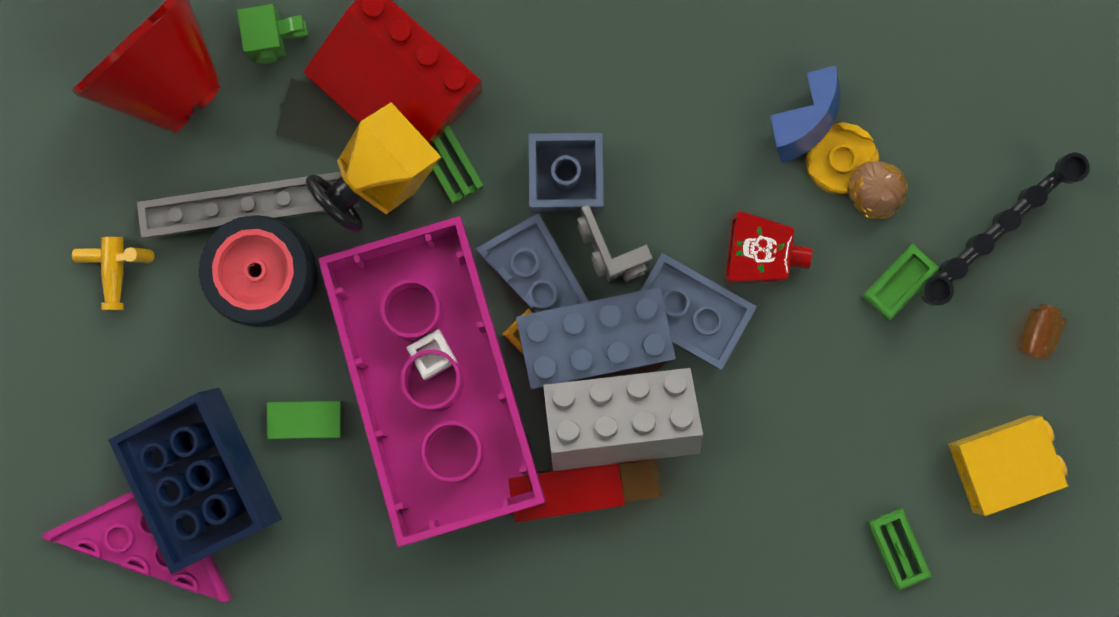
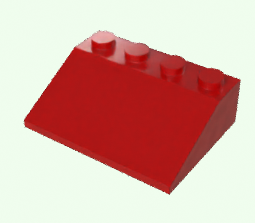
(386, 58)

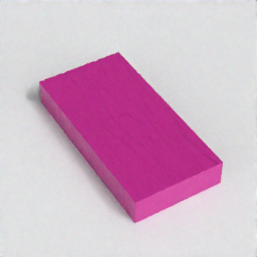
(442, 440)

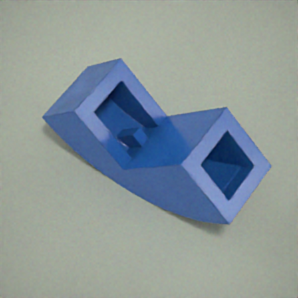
(805, 127)

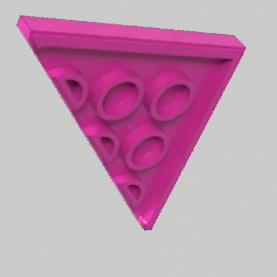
(123, 537)

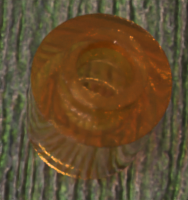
(1042, 331)

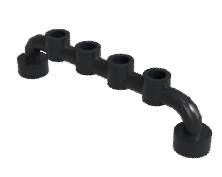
(940, 290)

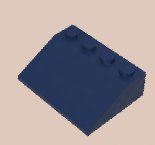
(194, 479)

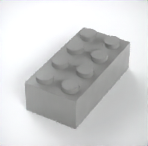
(622, 419)

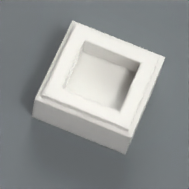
(431, 364)

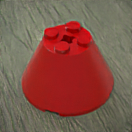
(156, 70)

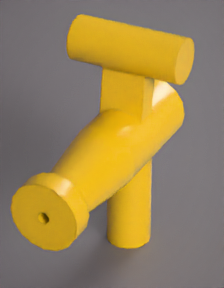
(112, 260)

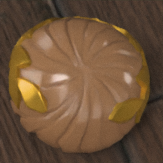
(877, 189)

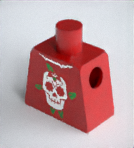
(762, 251)

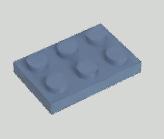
(699, 312)

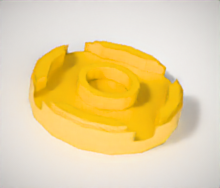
(838, 156)

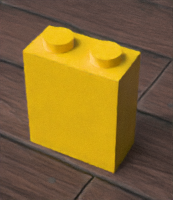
(1009, 464)

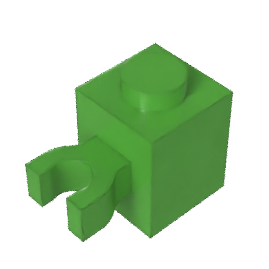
(265, 32)

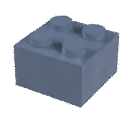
(565, 172)

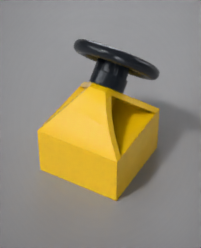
(380, 164)

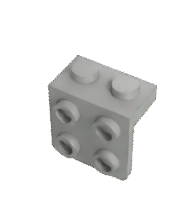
(628, 265)

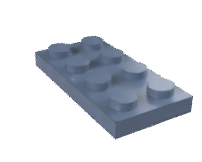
(595, 337)

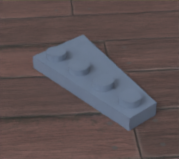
(533, 266)

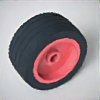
(253, 245)

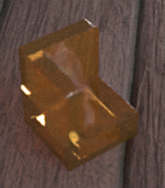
(640, 480)

